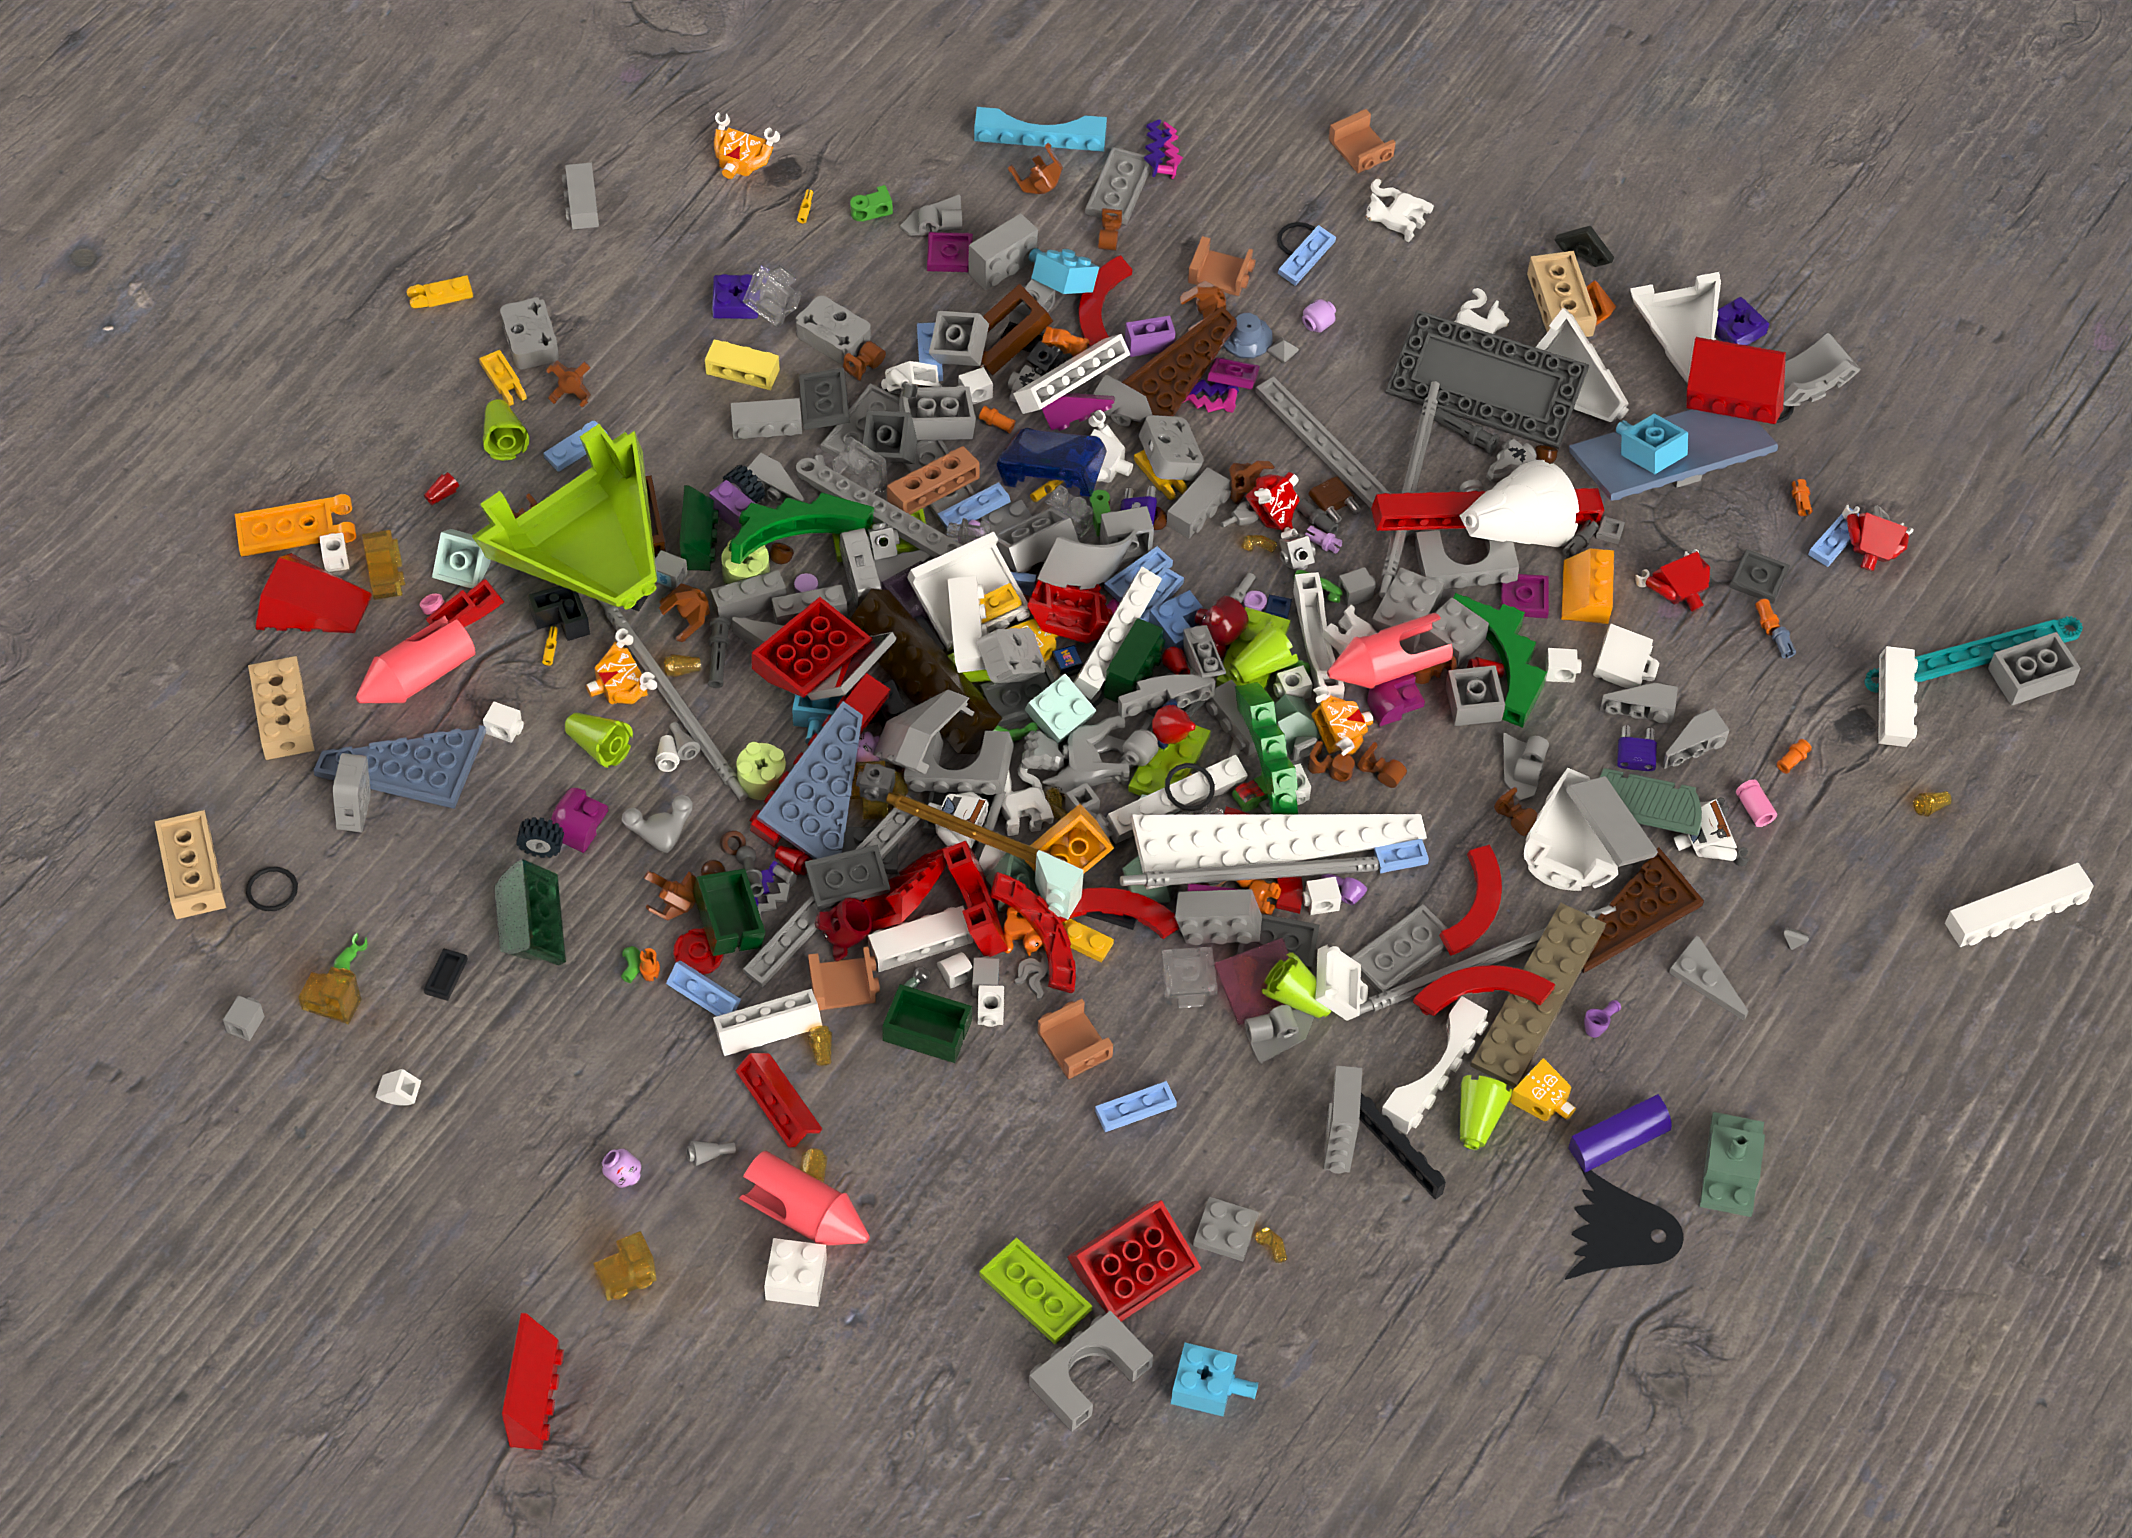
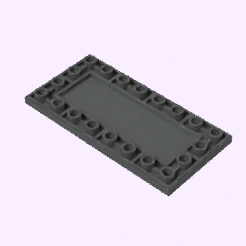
(1488, 379)

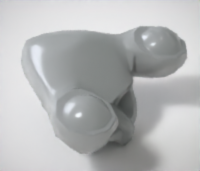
(662, 828)

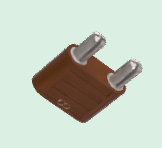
(1333, 496)

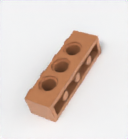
(934, 481)

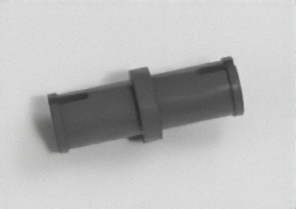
(1316, 517)
(1581, 538)

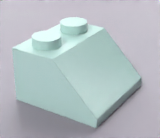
(459, 559)
(1058, 883)

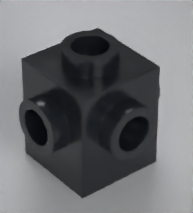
(1045, 358)

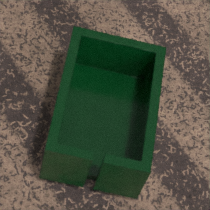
(1134, 659)
(728, 912)
(927, 1023)

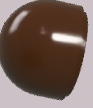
(1546, 453)
(1160, 520)
(781, 553)
(724, 841)
(712, 867)

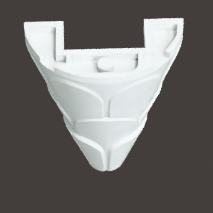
(1680, 317)
(1600, 392)
(1526, 507)
(1563, 845)

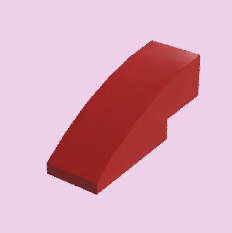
(469, 606)

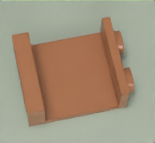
(1359, 142)
(1219, 269)
(844, 981)
(1073, 1039)

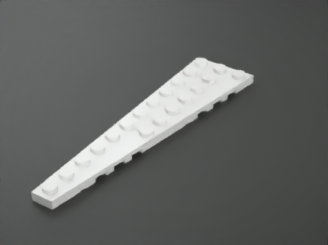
(1238, 840)

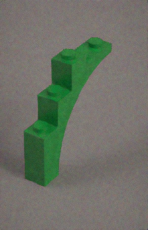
(825, 515)
(1515, 652)
(1269, 740)

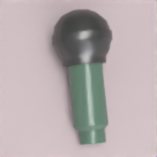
(920, 976)

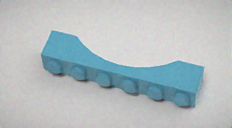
(1081, 134)

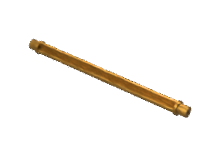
(963, 827)

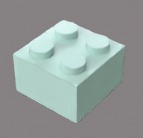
(1060, 709)

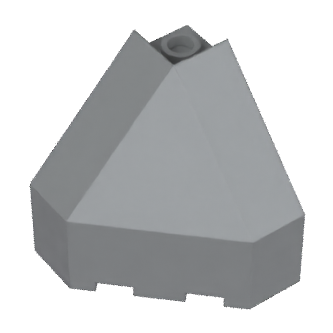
(909, 734)

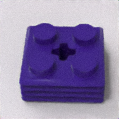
(729, 297)
(1740, 323)

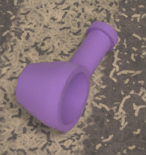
(1351, 889)
(1597, 1020)

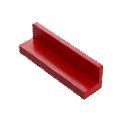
(777, 1098)

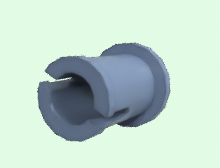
(1782, 638)

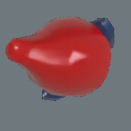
(1171, 724)

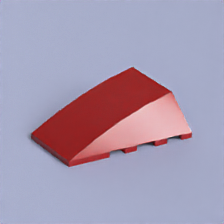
(309, 599)
(1070, 611)
(906, 890)

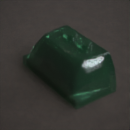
(530, 913)

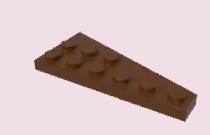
(1177, 369)
(1643, 907)

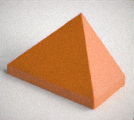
(1601, 302)

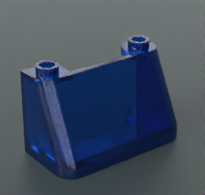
(1053, 456)

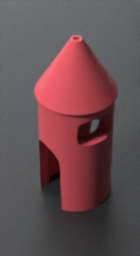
(1380, 657)
(416, 663)
(803, 1202)

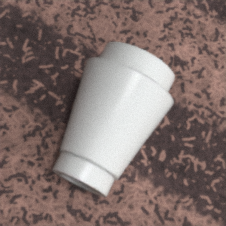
(667, 755)

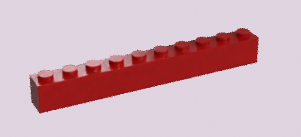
(1444, 509)

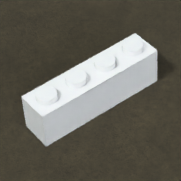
(967, 622)
(1897, 696)
(919, 938)
(767, 1022)

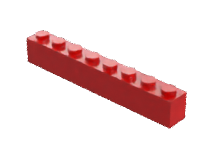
(867, 699)

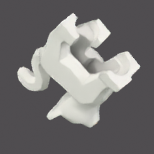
(1399, 212)
(1495, 320)
(1352, 624)
(1024, 803)

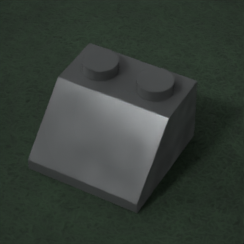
(891, 436)

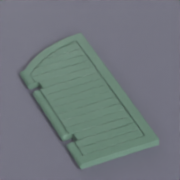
(1658, 802)

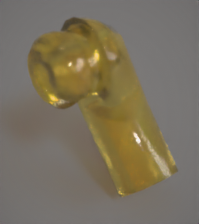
(1259, 540)
(1055, 800)
(1276, 1242)

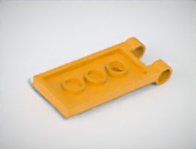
(285, 525)

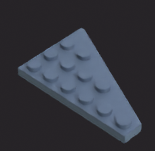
(418, 768)
(816, 794)

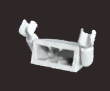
(1115, 455)

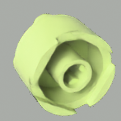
(753, 565)
(760, 769)

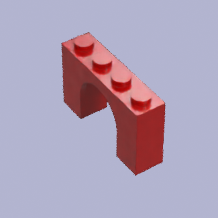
(981, 913)

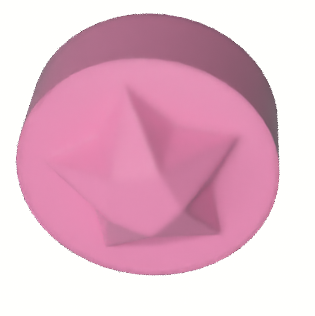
(431, 603)

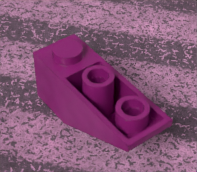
(1074, 407)

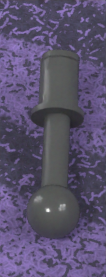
(746, 856)

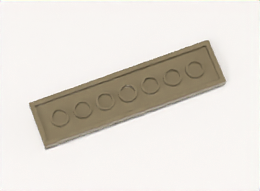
(1524, 1024)

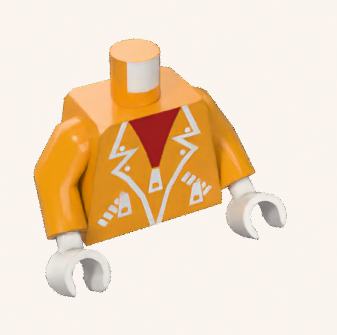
(741, 151)
(619, 675)
(1340, 722)

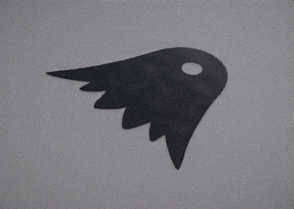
(1622, 1230)

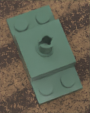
(1732, 1164)

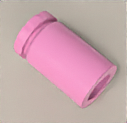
(1756, 803)

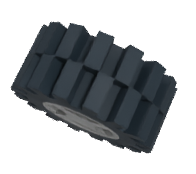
(746, 483)
(540, 837)

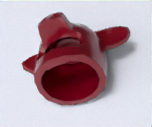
(1225, 622)
(844, 925)

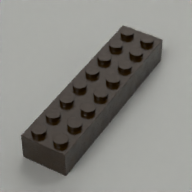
(924, 669)

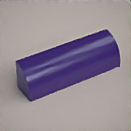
(1620, 1133)

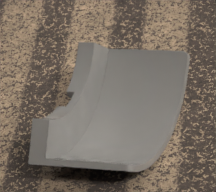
(1817, 371)
(1083, 563)

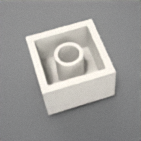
(795, 1272)

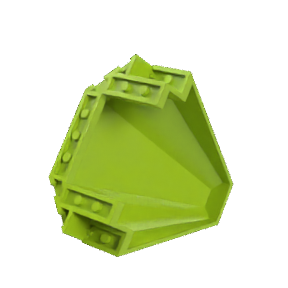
(587, 533)

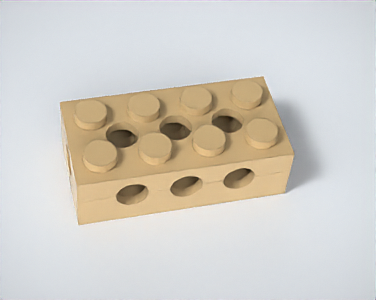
(1561, 271)
(280, 734)
(190, 864)

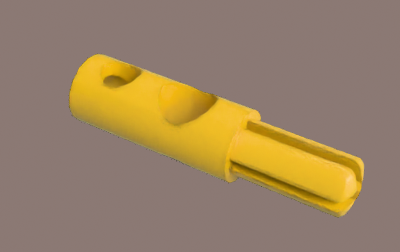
(805, 207)
(1040, 492)
(550, 643)

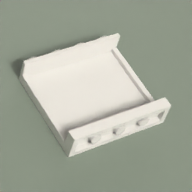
(975, 558)

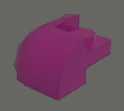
(1394, 698)
(578, 818)

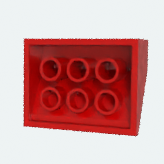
(1736, 380)
(808, 649)
(1135, 1261)
(531, 1385)

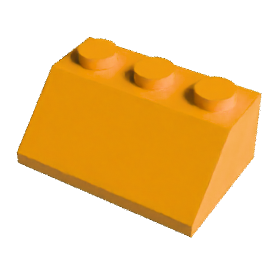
(1588, 586)
(1075, 839)

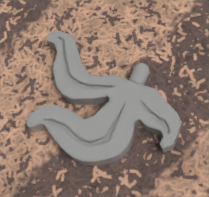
(1033, 966)

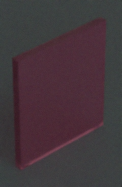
(1245, 977)

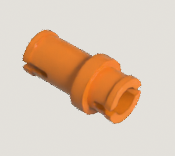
(993, 417)
(1801, 496)
(1769, 620)
(1796, 753)
(649, 965)

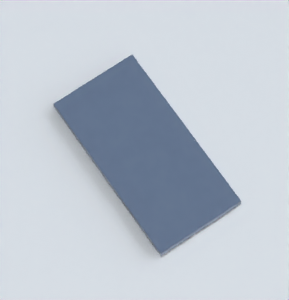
(1712, 444)

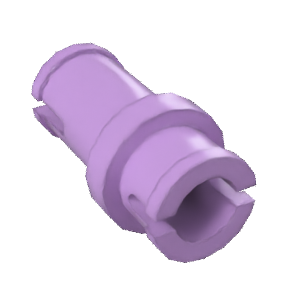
(1323, 539)

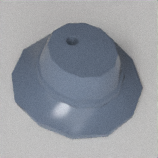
(1251, 341)

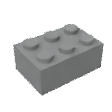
(1002, 251)
(941, 413)
(1033, 539)
(1407, 599)
(2034, 668)
(1218, 916)

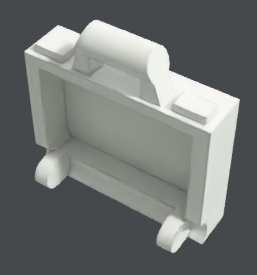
(1625, 658)
(1339, 982)

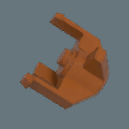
(1042, 176)
(1208, 299)
(569, 382)
(1244, 477)
(691, 606)
(676, 895)

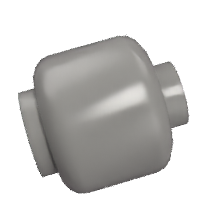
(1140, 747)

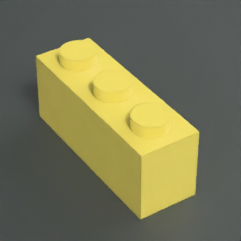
(742, 364)

